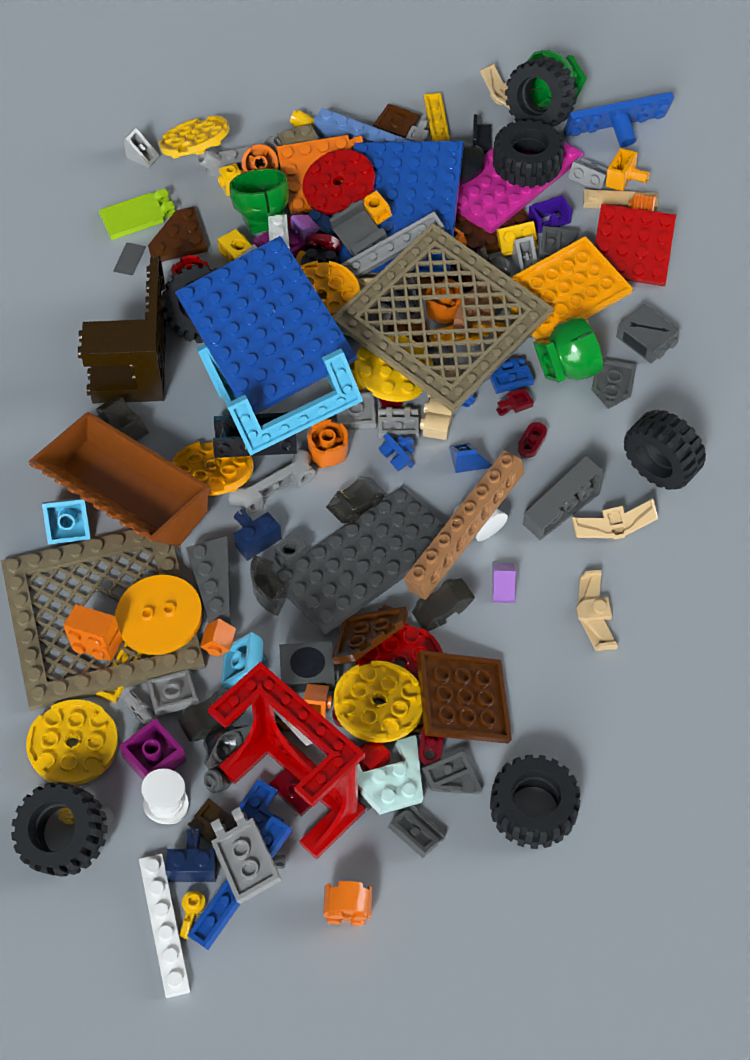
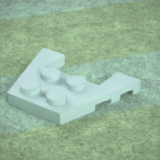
(394, 784)

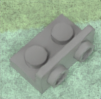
(588, 173)

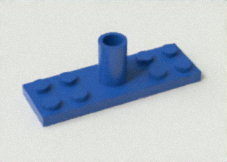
(619, 117)

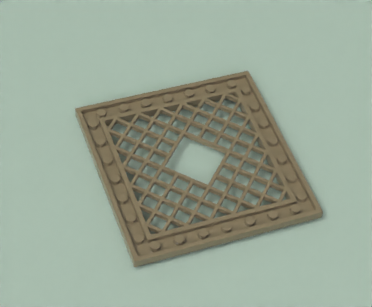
(437, 241)
(16, 570)

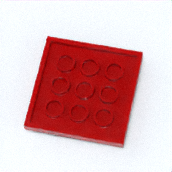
(636, 242)

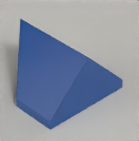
(467, 459)

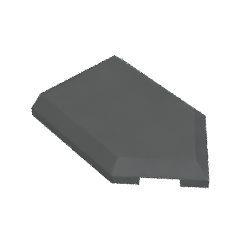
(614, 382)

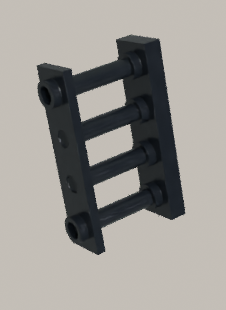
(230, 443)

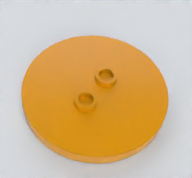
(159, 614)

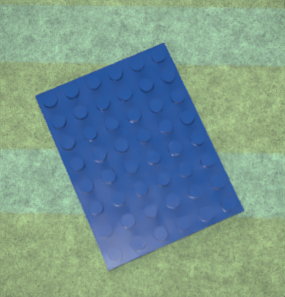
(415, 183)
(264, 325)

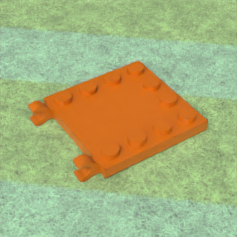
(296, 159)

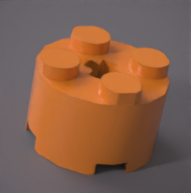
(256, 152)
(443, 309)
(328, 443)
(347, 903)

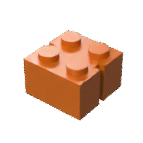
(93, 633)

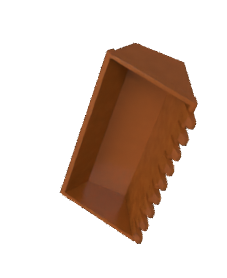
(125, 480)

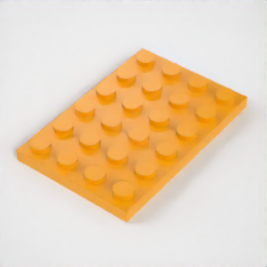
(573, 283)

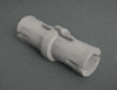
(140, 710)

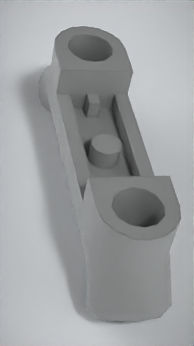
(214, 161)
(297, 472)

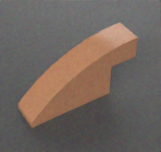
(458, 321)

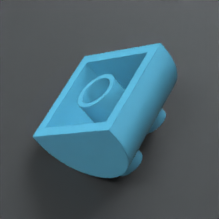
(66, 520)
(241, 658)

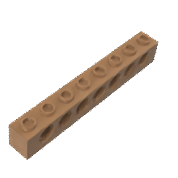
(464, 525)

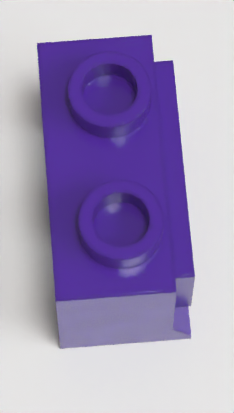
(550, 208)

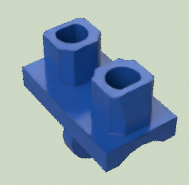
(391, 446)

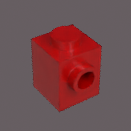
(375, 756)

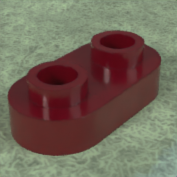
(531, 441)
(432, 744)

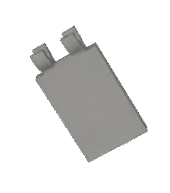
(244, 857)

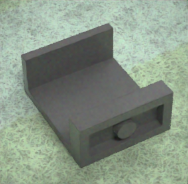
(356, 229)

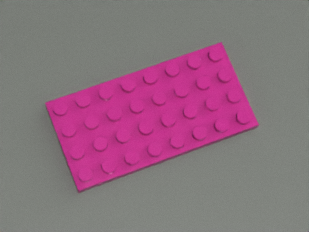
(492, 201)

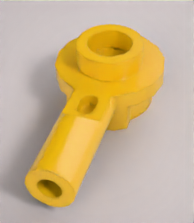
(192, 904)

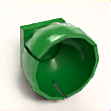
(542, 97)
(259, 195)
(566, 355)

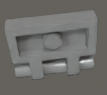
(398, 422)

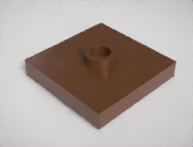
(396, 120)

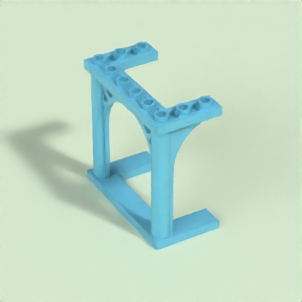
(257, 437)

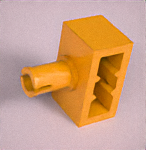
(624, 169)

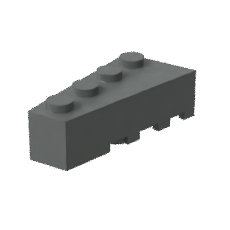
(564, 498)
(212, 577)

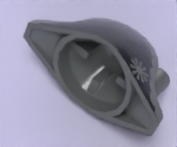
(222, 743)

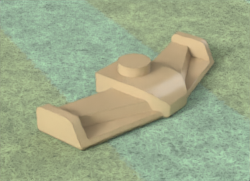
(495, 84)
(615, 522)
(594, 611)

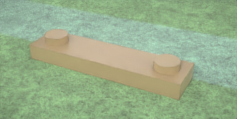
(595, 198)

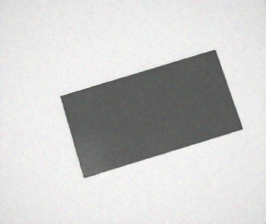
(129, 259)

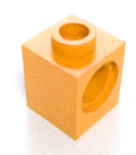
(377, 207)

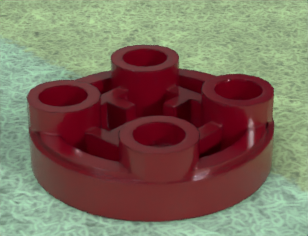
(323, 241)

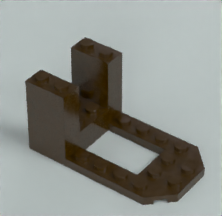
(128, 354)

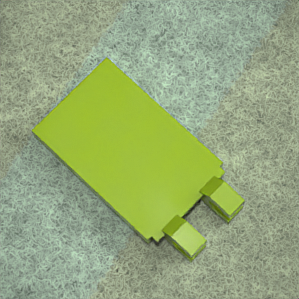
(137, 213)

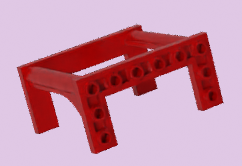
(330, 782)

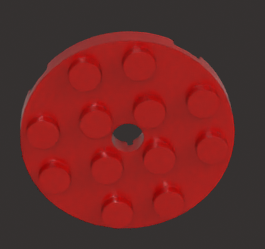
(343, 165)
(403, 646)

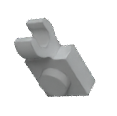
(419, 133)

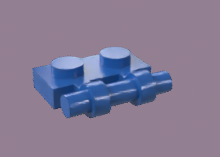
(513, 378)

